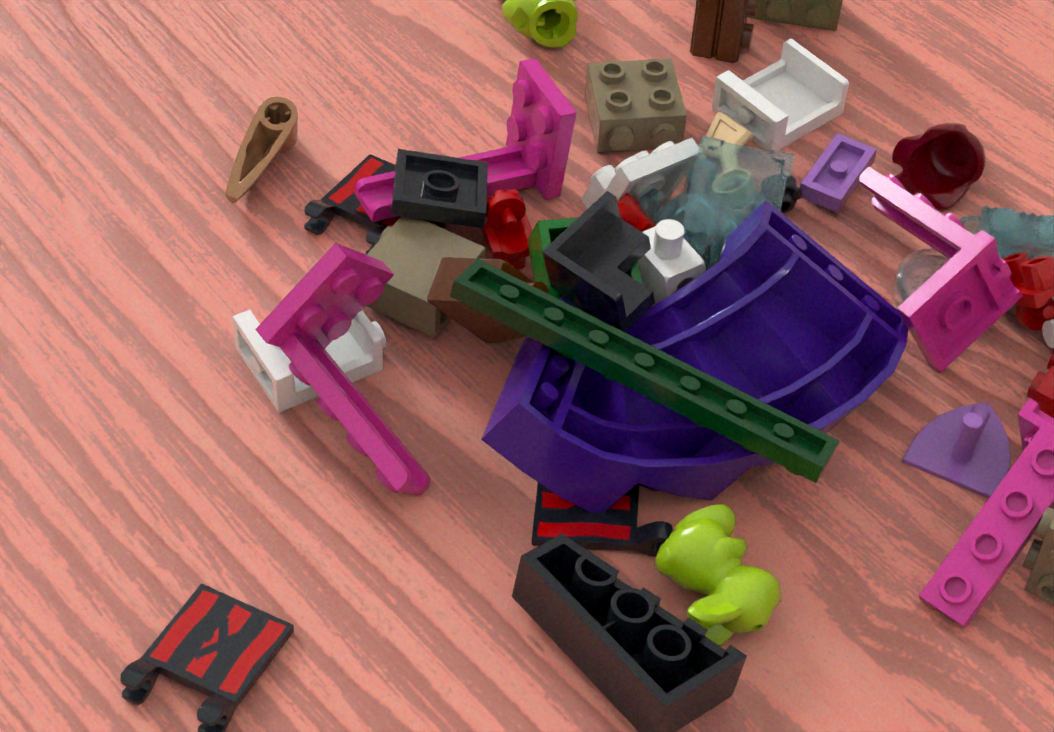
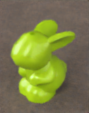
(544, 21)
(709, 562)

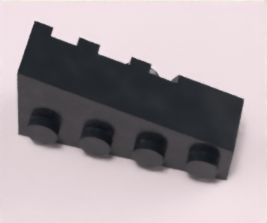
(626, 644)

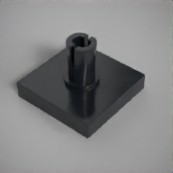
(440, 189)

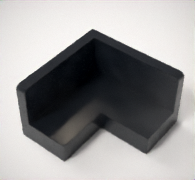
(591, 263)

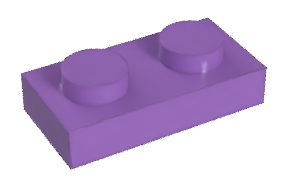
(837, 172)

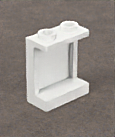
(783, 98)
(356, 353)

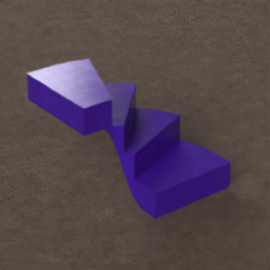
(764, 319)

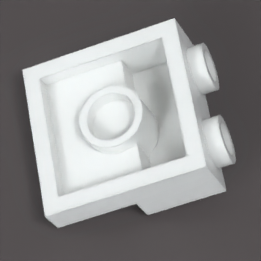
(644, 171)

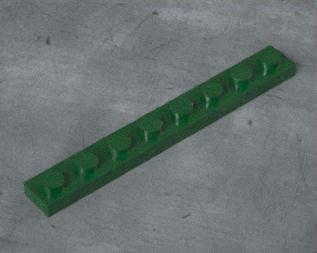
(645, 370)

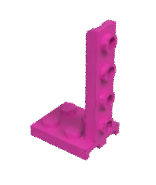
(535, 150)
(964, 293)
(313, 317)
(1000, 526)

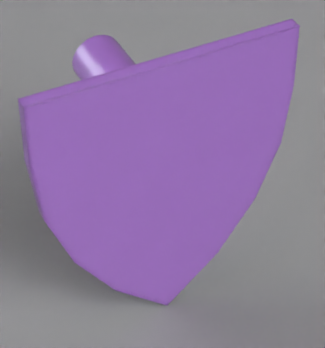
(963, 448)

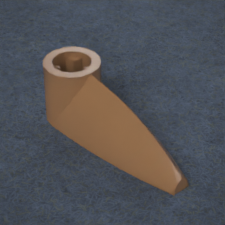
(270, 133)

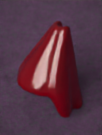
(940, 163)

